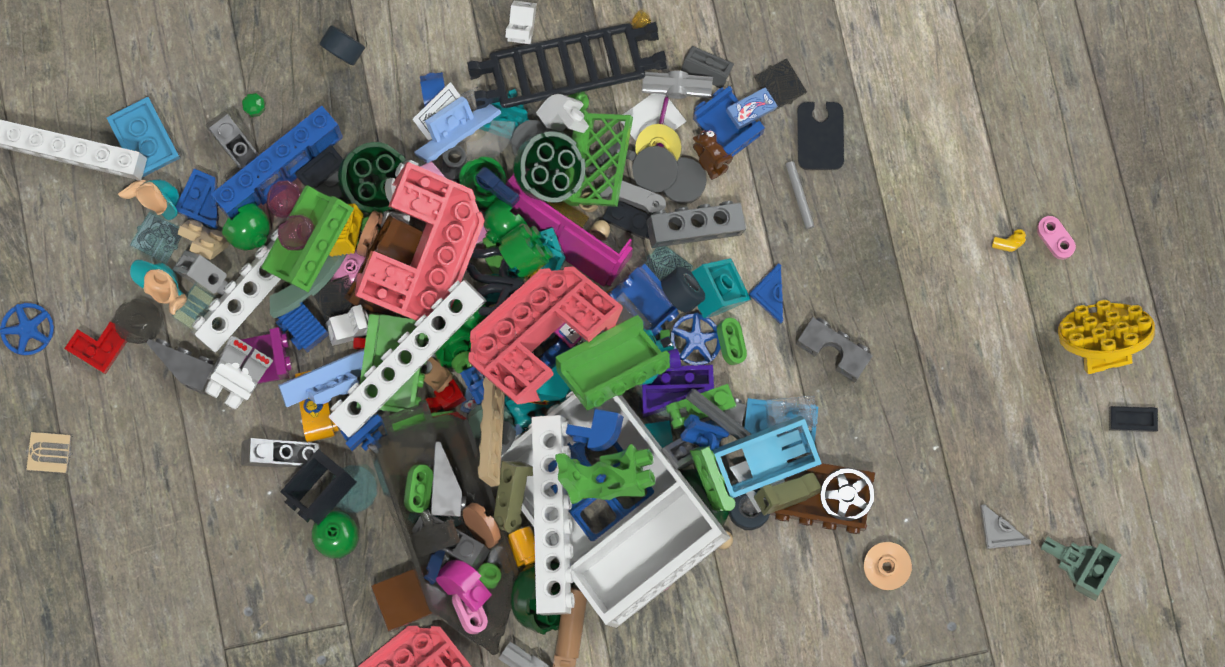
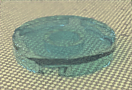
(362, 493)

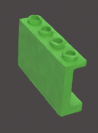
(303, 266)
(381, 336)
(611, 363)

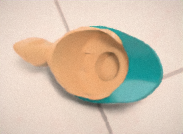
(154, 195)
(159, 282)

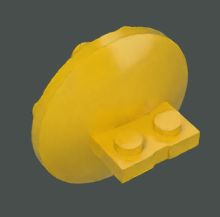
(1106, 336)

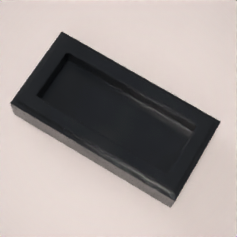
(320, 168)
(1133, 419)

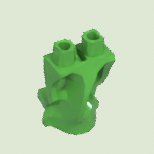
(624, 480)

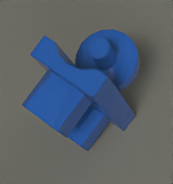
(474, 382)
(364, 433)
(703, 433)

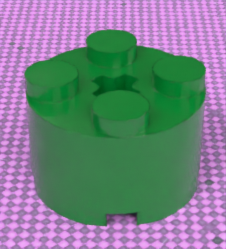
(467, 178)
(524, 250)

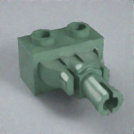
(1085, 565)

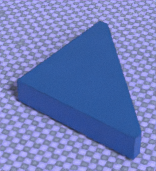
(769, 294)

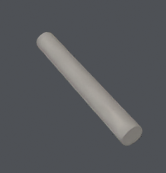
(799, 194)

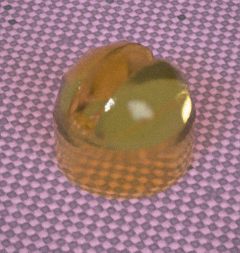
(640, 19)

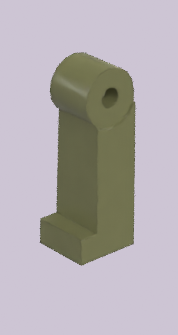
(787, 493)
(511, 494)

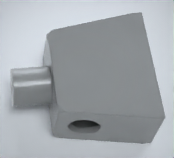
(201, 272)

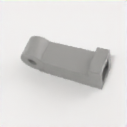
(637, 197)

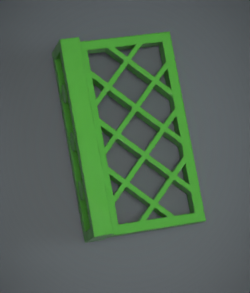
(584, 141)

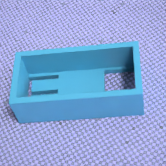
(766, 456)

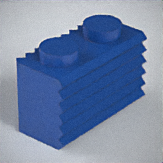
(303, 327)

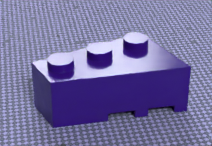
(674, 386)

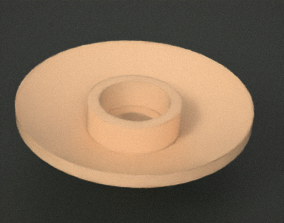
(897, 558)

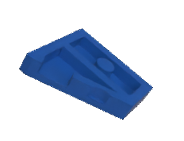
(197, 200)

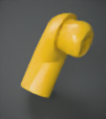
(1010, 244)

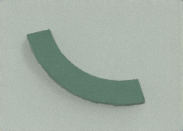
(290, 297)

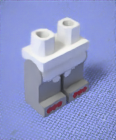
(237, 380)

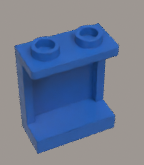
(713, 117)

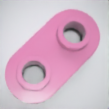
(1053, 238)
(466, 614)

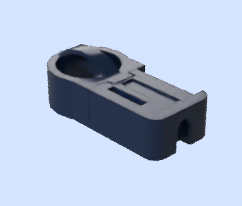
(495, 186)

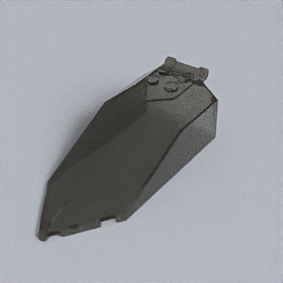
(415, 445)

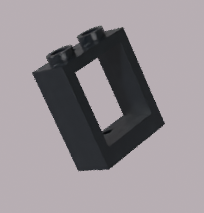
(307, 478)

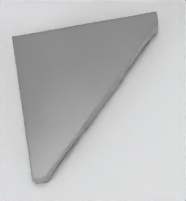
(999, 532)

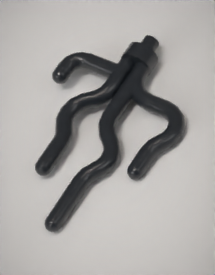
(500, 284)

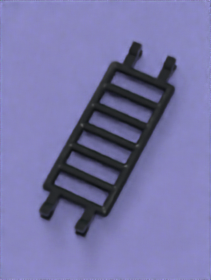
(648, 32)

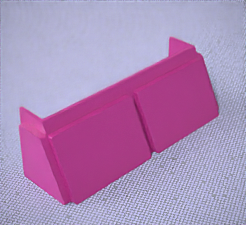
(578, 245)

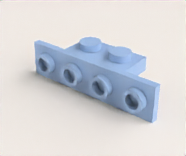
(452, 126)
(324, 381)

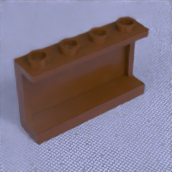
(395, 241)
(812, 510)

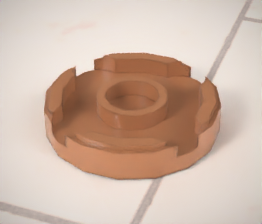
(369, 233)
(481, 527)

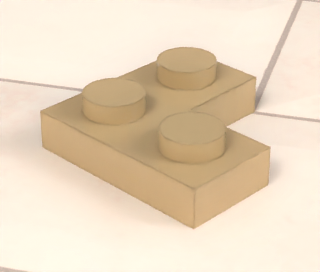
(205, 241)

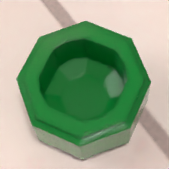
(253, 105)

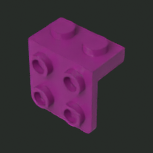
(274, 347)

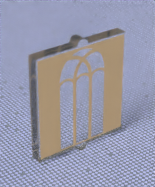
(49, 452)

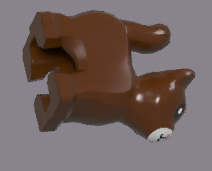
(712, 155)

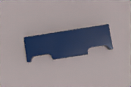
(434, 566)

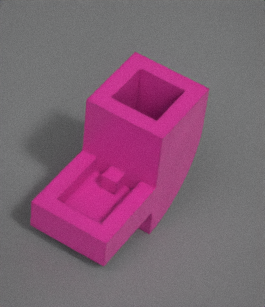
(463, 580)

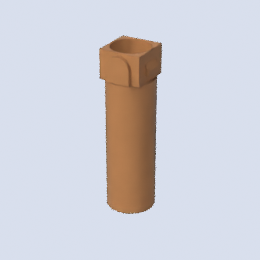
(570, 632)

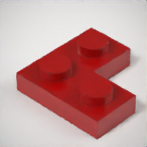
(97, 353)

